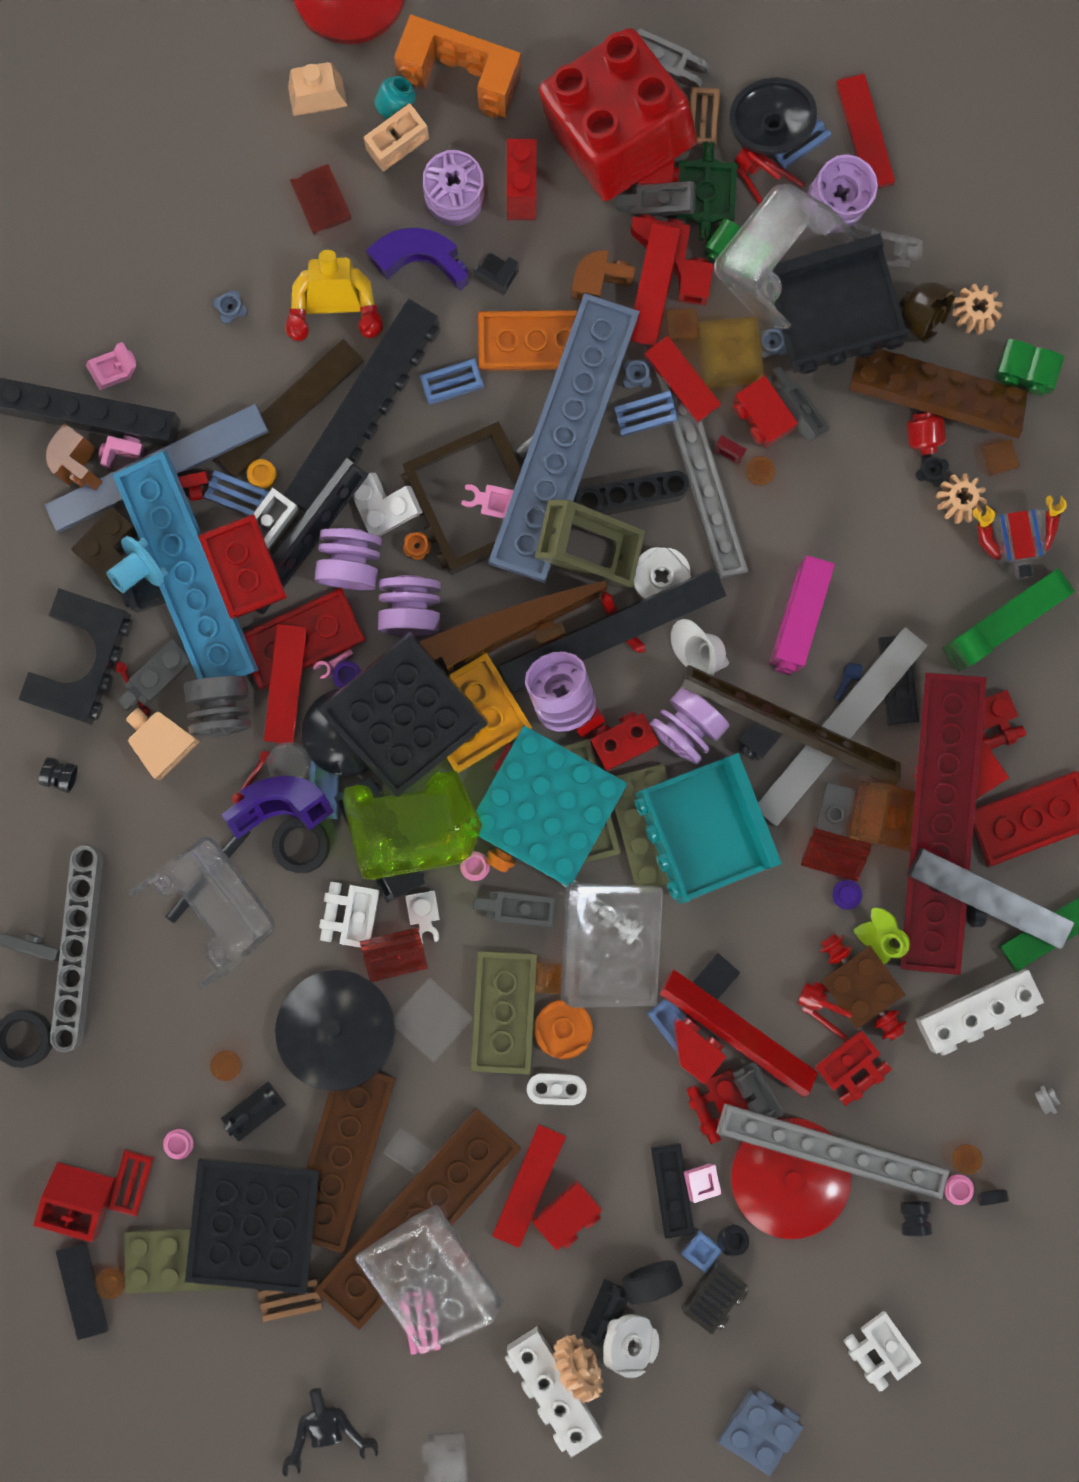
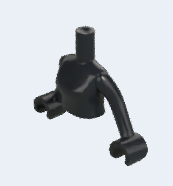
(324, 1431)

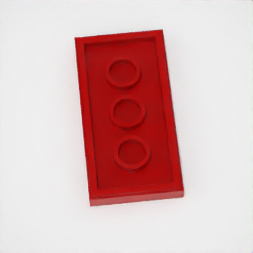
(329, 632)
(1028, 819)

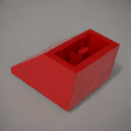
(74, 1202)

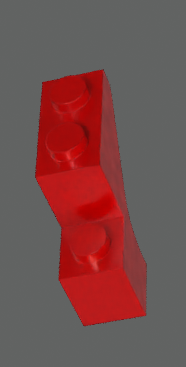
(692, 275)

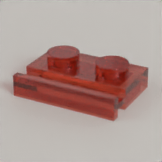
(321, 199)
(835, 854)
(394, 954)

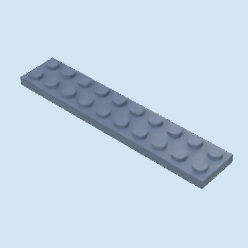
(564, 430)

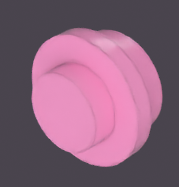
(475, 867)
(178, 1144)
(959, 1189)

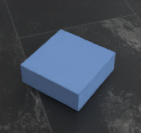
(701, 1251)

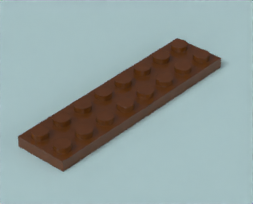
(449, 1180)

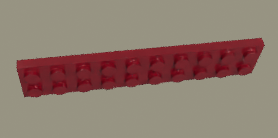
(944, 816)

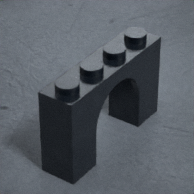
(83, 697)

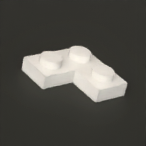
(384, 512)

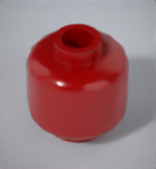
(926, 432)

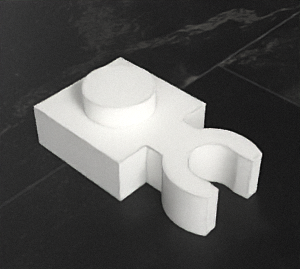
(422, 911)

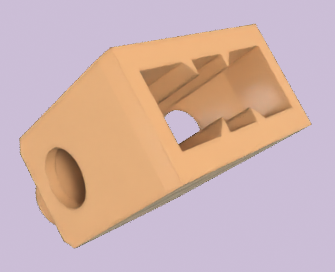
(316, 88)
(159, 742)

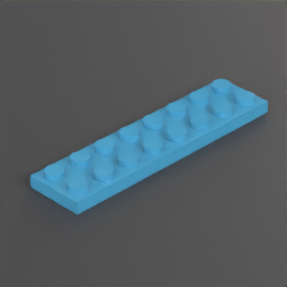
(189, 589)

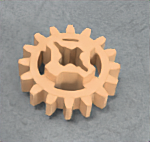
(578, 1368)

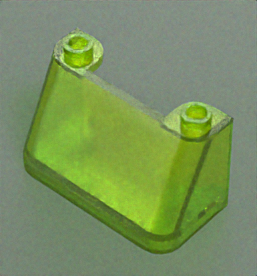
(413, 829)

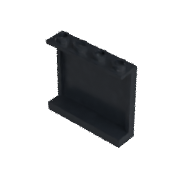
(839, 305)

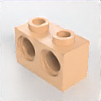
(396, 137)

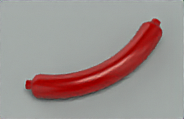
(609, 607)

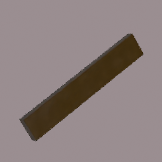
(295, 404)

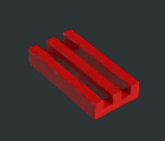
(138, 1158)

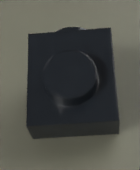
(143, 596)

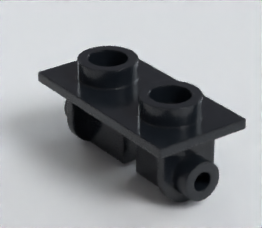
(252, 1111)
(607, 1306)

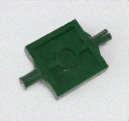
(714, 190)

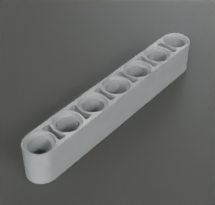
(67, 960)

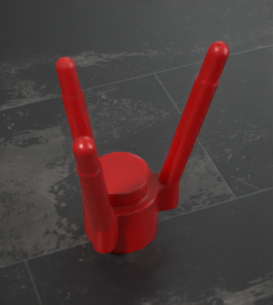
(753, 162)
(813, 998)

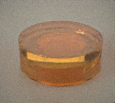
(225, 1065)

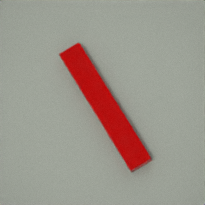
(738, 1033)

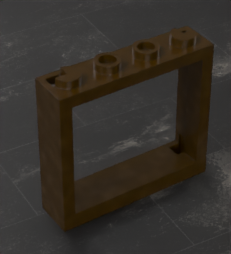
(434, 530)

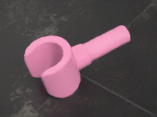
(332, 663)

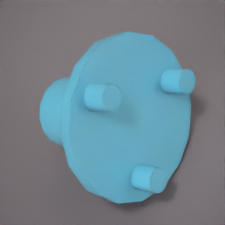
(135, 566)

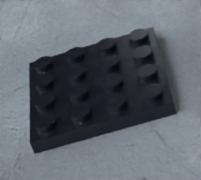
(403, 714)
(252, 1226)

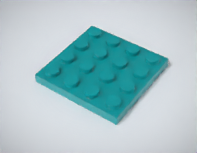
(547, 806)

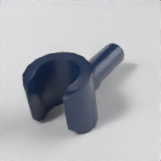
(850, 671)

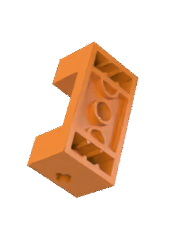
(494, 64)

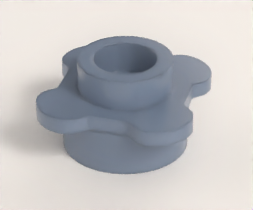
(231, 298)
(775, 335)
(640, 366)

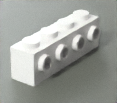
(980, 1011)
(569, 1417)

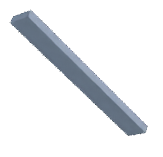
(184, 454)

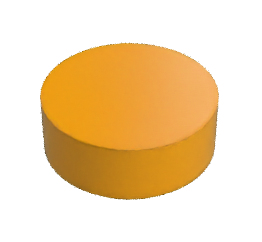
(262, 474)

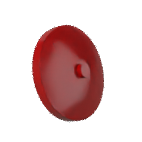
(349, 19)
(785, 1192)

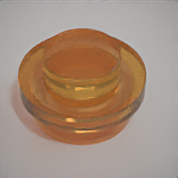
(760, 470)
(967, 1159)
(110, 1283)

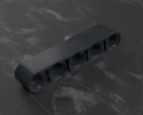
(630, 487)

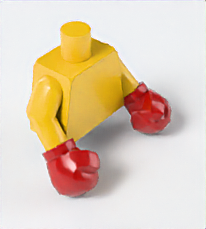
(332, 287)

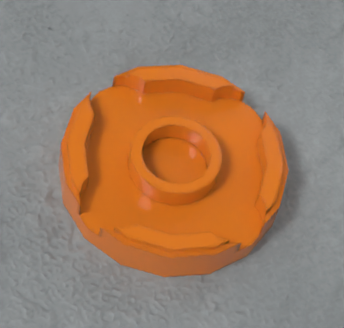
(563, 1030)

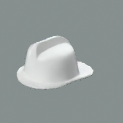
(698, 648)

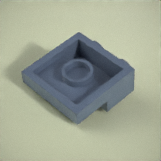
(761, 1431)

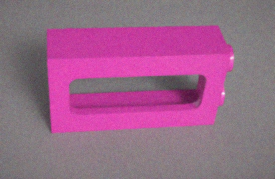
(801, 615)

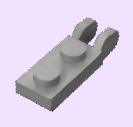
(675, 59)

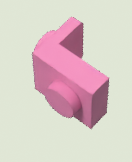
(112, 367)
(126, 447)

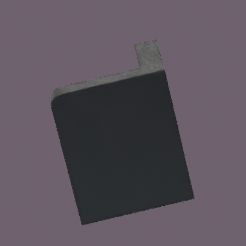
(497, 272)

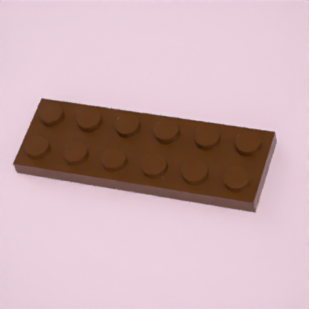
(941, 391)
(344, 1156)

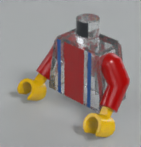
(1020, 535)

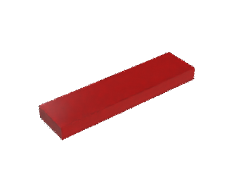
(864, 127)
(655, 282)
(285, 683)
(528, 1185)

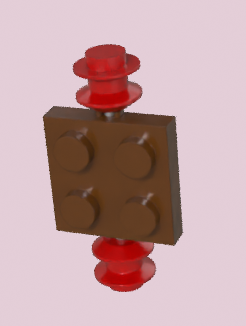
(863, 986)

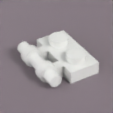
(358, 916)
(890, 1346)

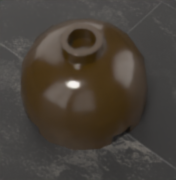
(925, 309)

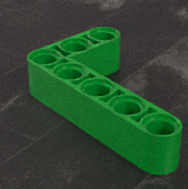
(1008, 620)

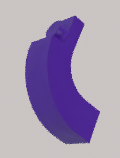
(416, 245)
(277, 797)

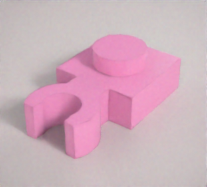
(493, 501)

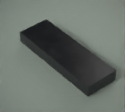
(901, 700)
(672, 1190)
(81, 1292)

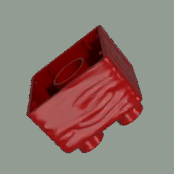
(617, 113)

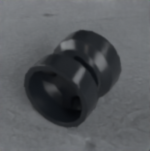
(58, 775)
(916, 1214)

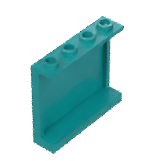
(707, 828)

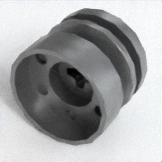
(217, 705)

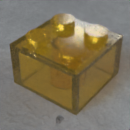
(730, 351)

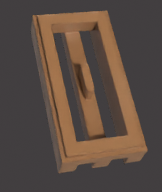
(715, 112)
(265, 1305)

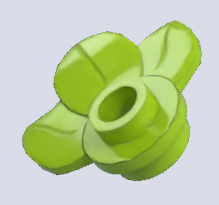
(880, 935)

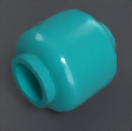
(393, 96)

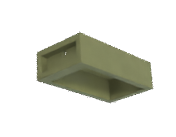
(626, 542)

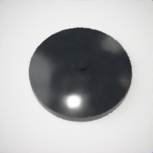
(335, 1030)

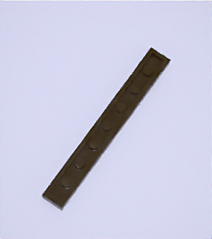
(791, 725)

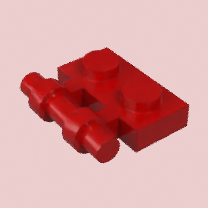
(998, 711)
(848, 1060)
(721, 1091)

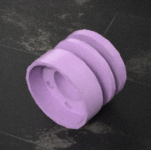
(849, 178)
(455, 203)
(348, 553)
(409, 603)
(560, 691)
(689, 725)

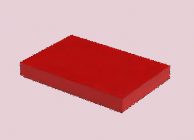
(242, 566)

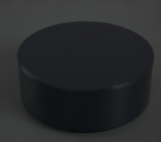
(975, 917)
(992, 1197)
(733, 1240)

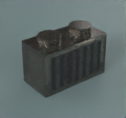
(715, 1297)

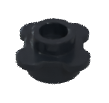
(940, 466)

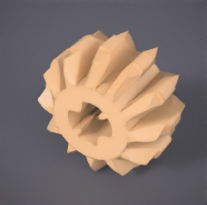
(973, 299)
(969, 493)

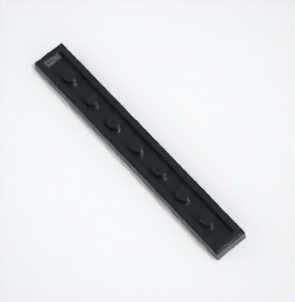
(622, 624)

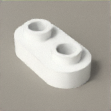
(556, 1089)

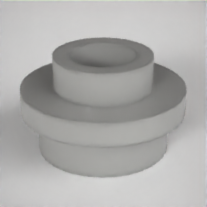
(1048, 1099)

